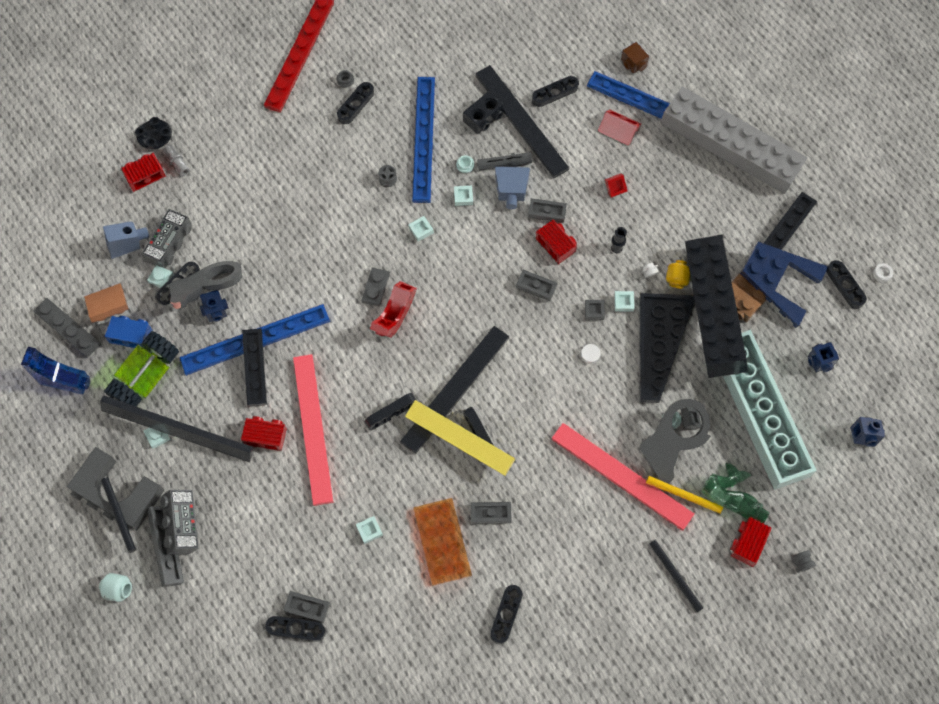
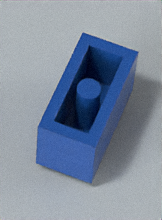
(127, 332)

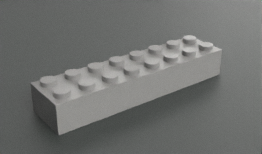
(733, 140)

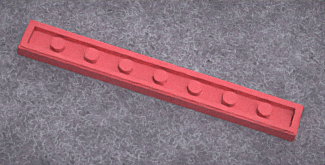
(313, 430)
(623, 476)

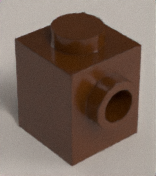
(634, 58)

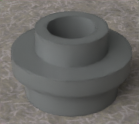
(342, 75)

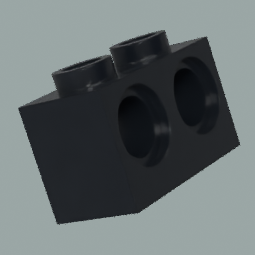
(480, 110)

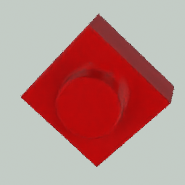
(616, 185)

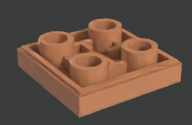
(106, 303)

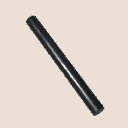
(118, 515)
(676, 576)

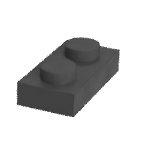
(547, 210)
(536, 285)
(375, 287)
(490, 512)
(306, 607)

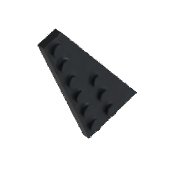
(660, 333)

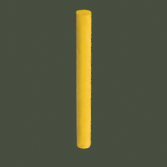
(684, 494)

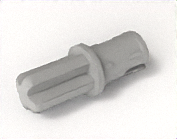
(176, 160)

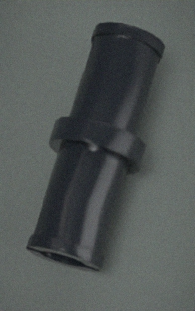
(618, 240)

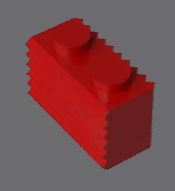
(143, 172)
(556, 241)
(264, 433)
(750, 542)

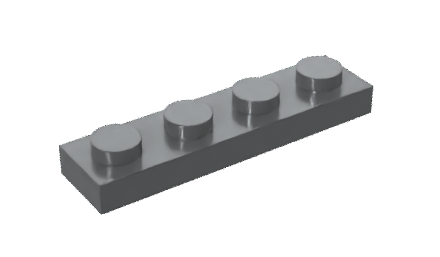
(67, 327)
(168, 565)

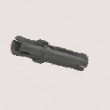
(504, 161)

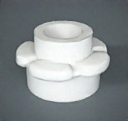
(649, 270)

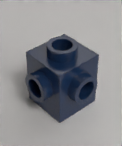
(213, 306)
(823, 357)
(867, 431)

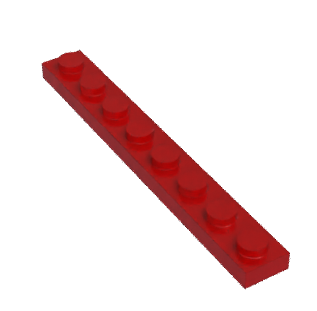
(298, 55)

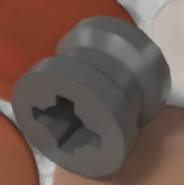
(387, 171)
(803, 561)

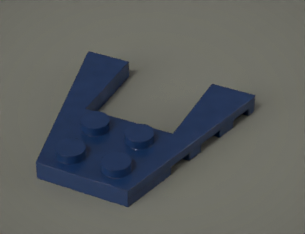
(765, 269)

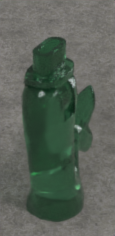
(736, 501)

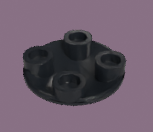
(153, 133)

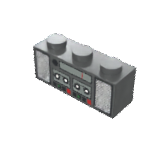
(167, 239)
(179, 522)

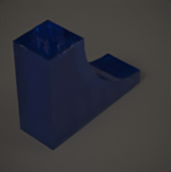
(54, 374)

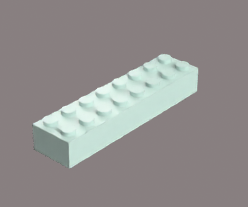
(769, 420)

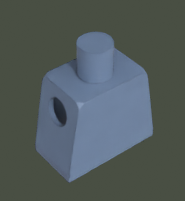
(511, 184)
(123, 238)

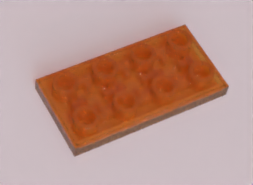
(442, 542)

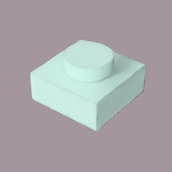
(463, 195)
(421, 228)
(159, 276)
(624, 301)
(156, 437)
(369, 529)

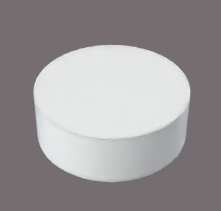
(882, 272)
(590, 354)

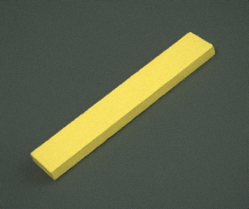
(460, 438)

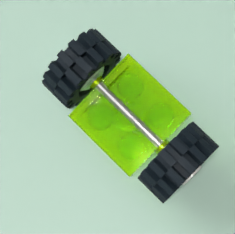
(142, 370)

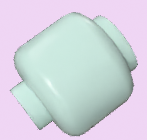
(115, 587)

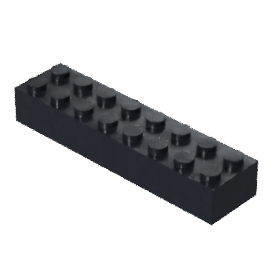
(716, 307)

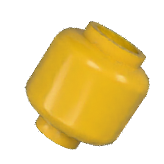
(678, 274)

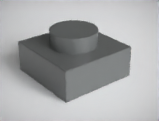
(594, 310)
(690, 418)

